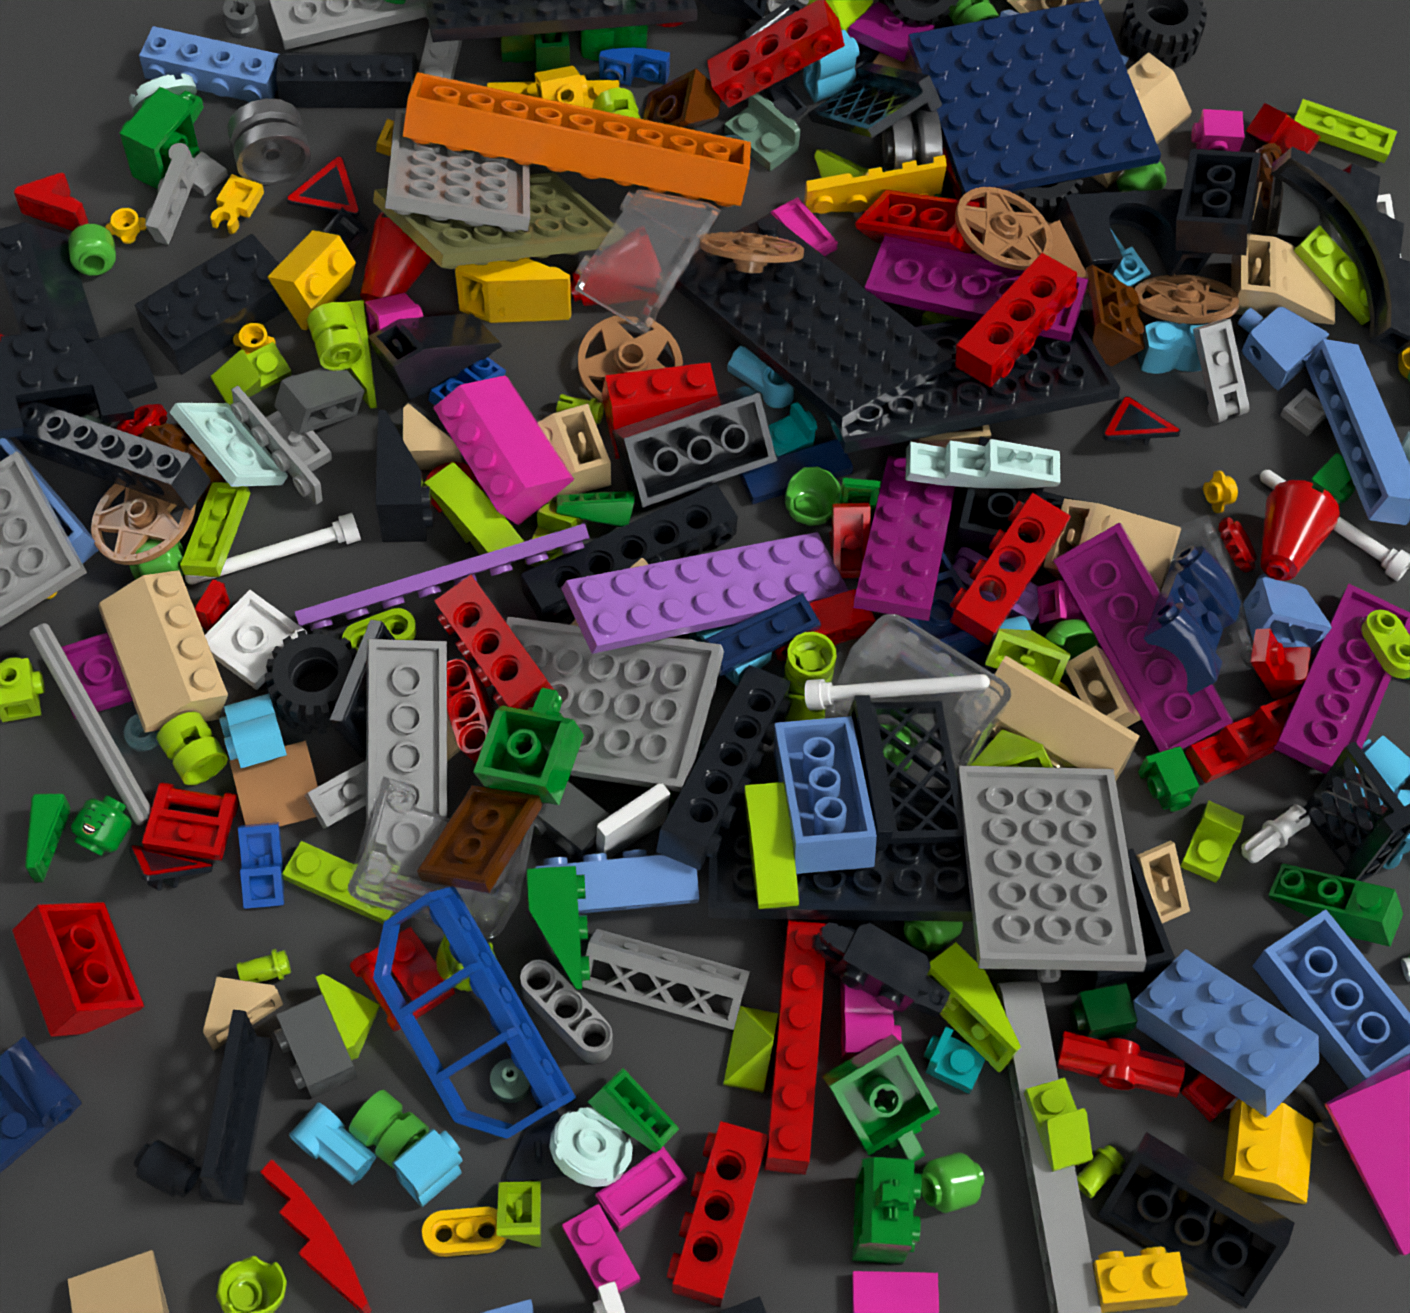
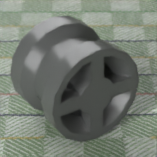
(240, 18)

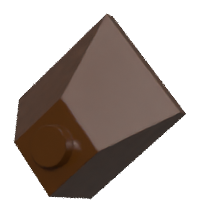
(683, 102)

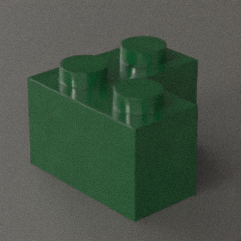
(546, 49)

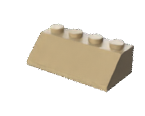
(1160, 100)
(163, 650)
(1064, 725)

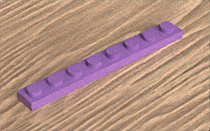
(428, 582)

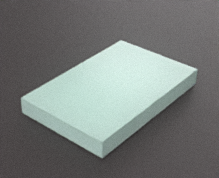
(228, 444)

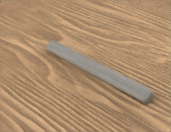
(91, 723)

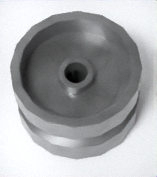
(912, 140)
(268, 141)

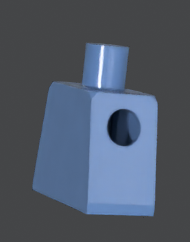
(1279, 343)
(1287, 612)

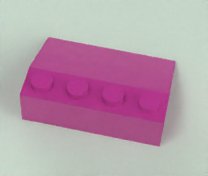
(1376, 1132)

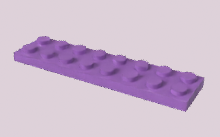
(699, 591)

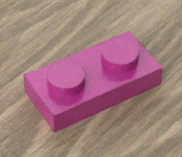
(600, 1250)

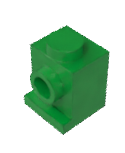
(1335, 479)
(1170, 778)

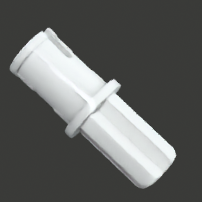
(1275, 834)

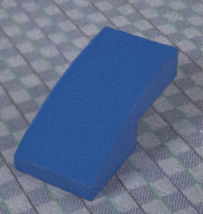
(261, 865)

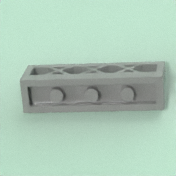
(668, 965)

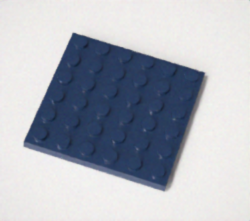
(1034, 98)

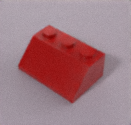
(915, 219)
(652, 392)
(76, 967)

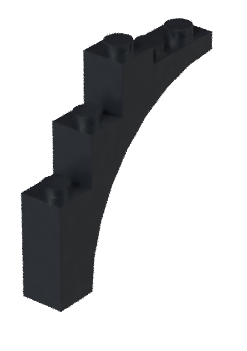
(1372, 237)

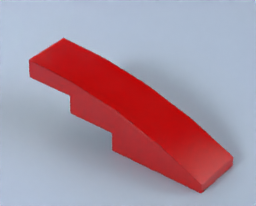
(1241, 741)
(323, 1250)

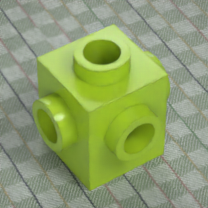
(19, 689)

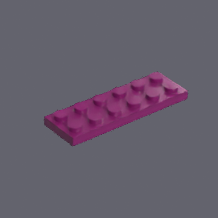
(952, 283)
(904, 545)
(1118, 604)
(1340, 687)

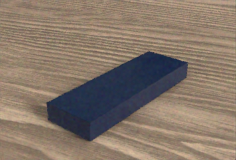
(772, 479)
(764, 632)

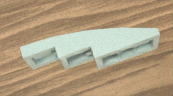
(988, 466)

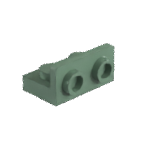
(769, 131)

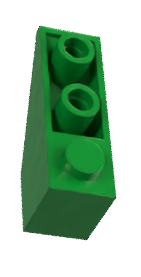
(554, 905)
(1358, 907)

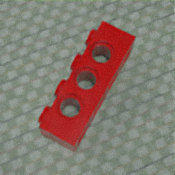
(775, 52)
(1016, 320)
(468, 604)
(984, 617)
(709, 1279)

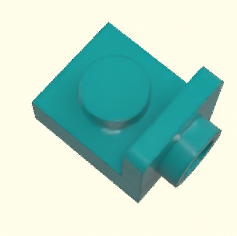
(793, 432)
(953, 1061)

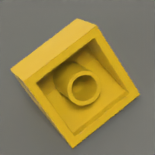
(313, 274)
(1269, 1153)

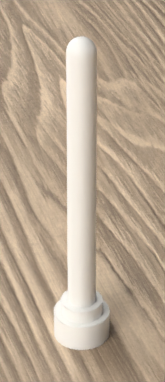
(342, 530)
(1393, 561)
(821, 693)

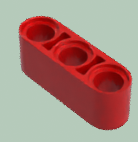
(838, 619)
(461, 702)

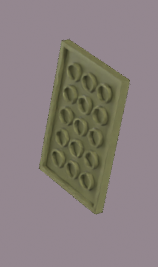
(558, 224)

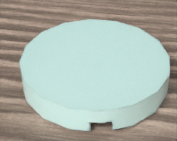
(167, 82)
(590, 1148)

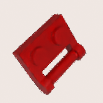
(190, 832)
(411, 968)

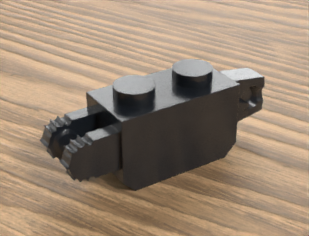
(881, 967)

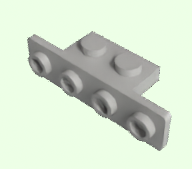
(289, 450)

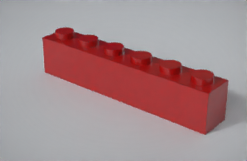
(796, 1051)

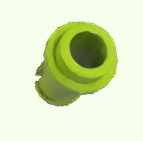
(570, 402)
(265, 967)
(1100, 1170)

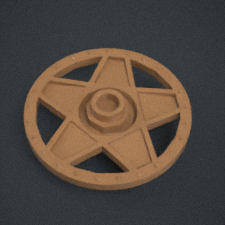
(1002, 227)
(751, 250)
(1188, 300)
(623, 352)
(135, 523)

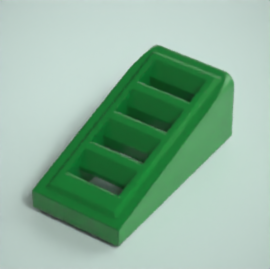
(860, 492)
(602, 507)
(46, 826)
(625, 1103)

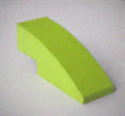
(471, 511)
(771, 845)

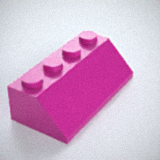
(503, 446)

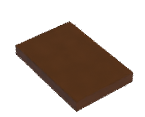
(480, 839)

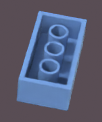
(825, 794)
(1338, 997)
(1227, 1032)

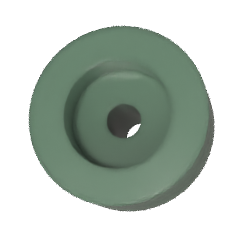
(509, 1089)

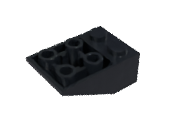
(431, 349)

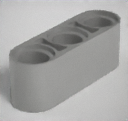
(559, 994)

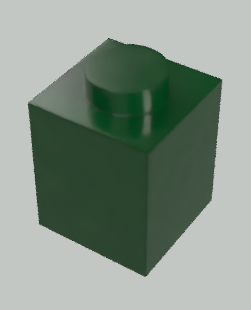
(1104, 1012)

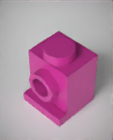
(1064, 602)

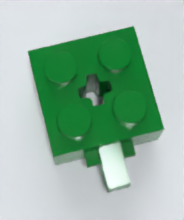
(155, 128)
(530, 749)
(906, 1101)
(884, 1210)

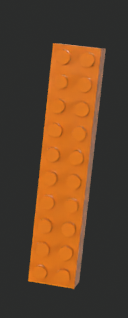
(577, 140)

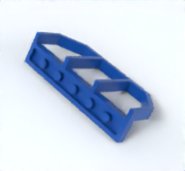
(490, 985)

